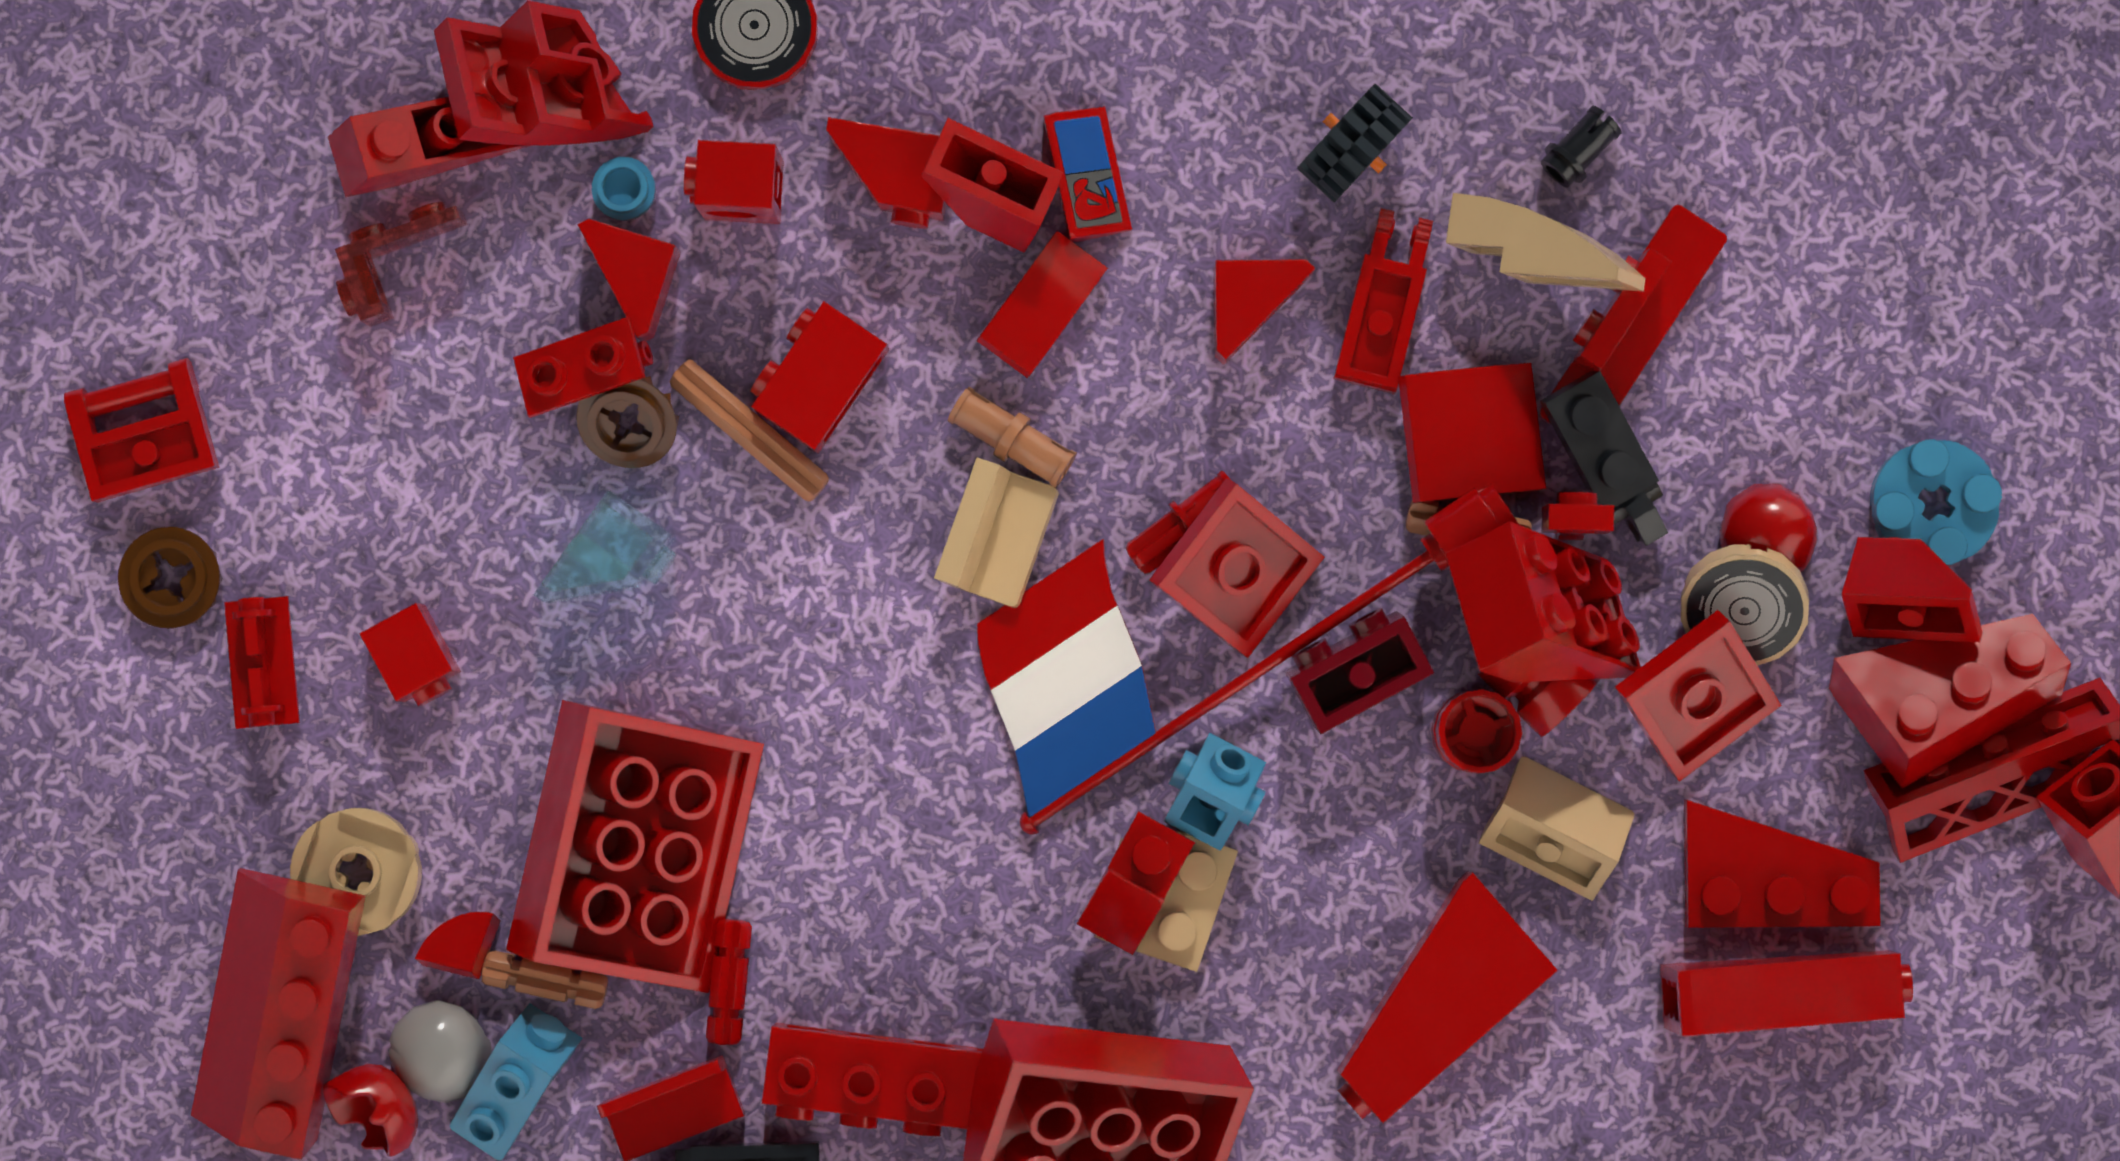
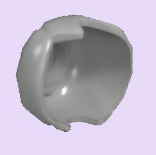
(438, 1050)

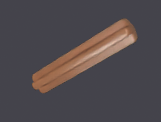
(749, 430)

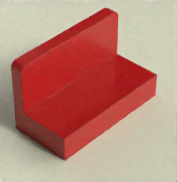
(672, 1108)

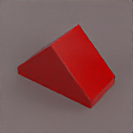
(636, 270)
(1249, 295)

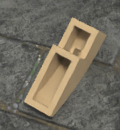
(1536, 246)

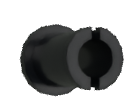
(1580, 147)

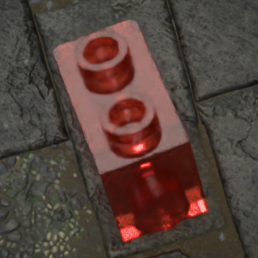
(361, 288)

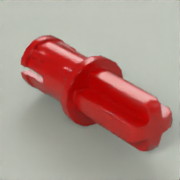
(1158, 540)

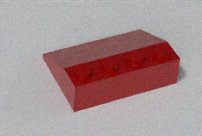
(634, 847)
(1102, 1097)

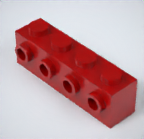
(869, 1078)

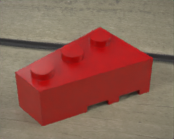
(1941, 698)

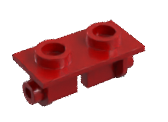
(581, 366)
(262, 662)

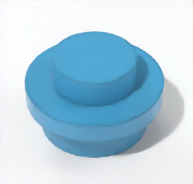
(623, 188)

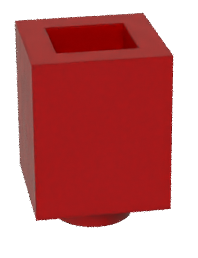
(411, 655)

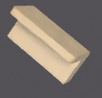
(996, 533)
(1558, 828)

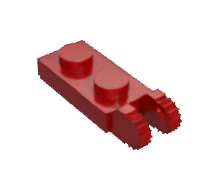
(1383, 309)

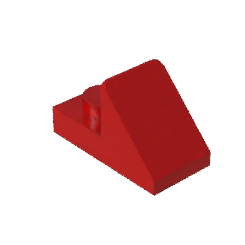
(1135, 883)

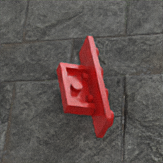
(1637, 321)

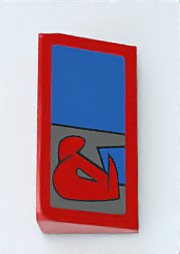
(1091, 180)

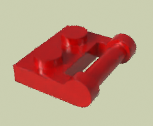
(146, 450)

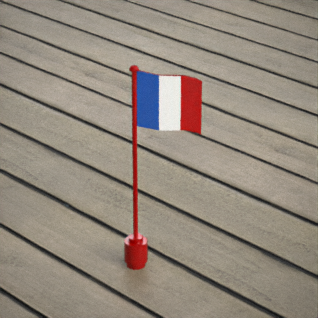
(1077, 684)

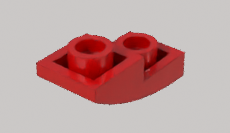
(1042, 304)

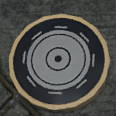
(1755, 592)

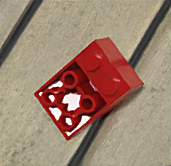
(1542, 608)

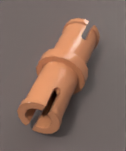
(1012, 436)

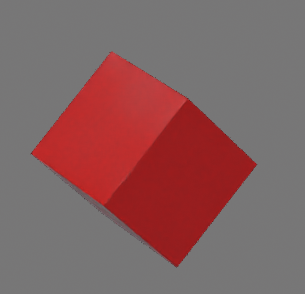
(2087, 814)

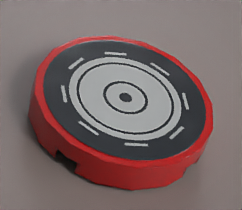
(755, 40)

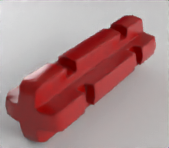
(728, 982)

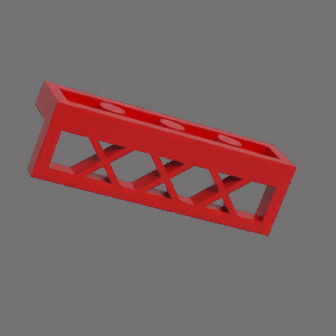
(2051, 736)

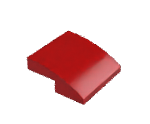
(1471, 431)

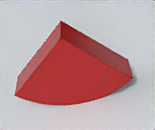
(460, 944)

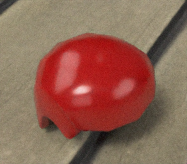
(1771, 519)
(378, 1103)

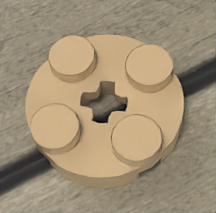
(390, 855)

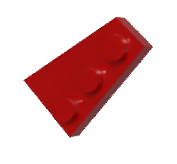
(1771, 878)

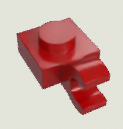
(1577, 515)

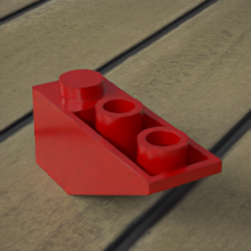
(403, 146)

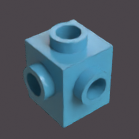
(1215, 791)

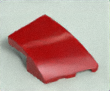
(533, 80)

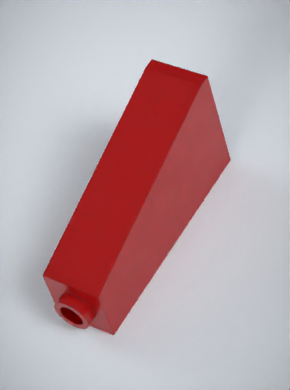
(1783, 992)
(1446, 997)

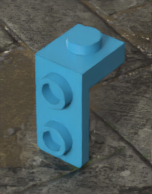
(514, 1081)

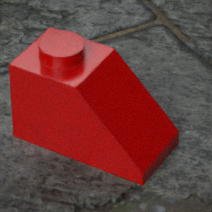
(890, 168)
(991, 184)
(1907, 593)

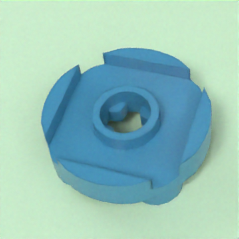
(1969, 488)

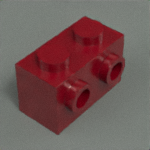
(1359, 670)

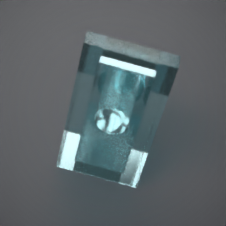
(609, 554)

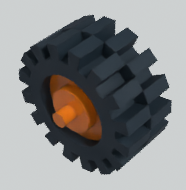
(1354, 142)

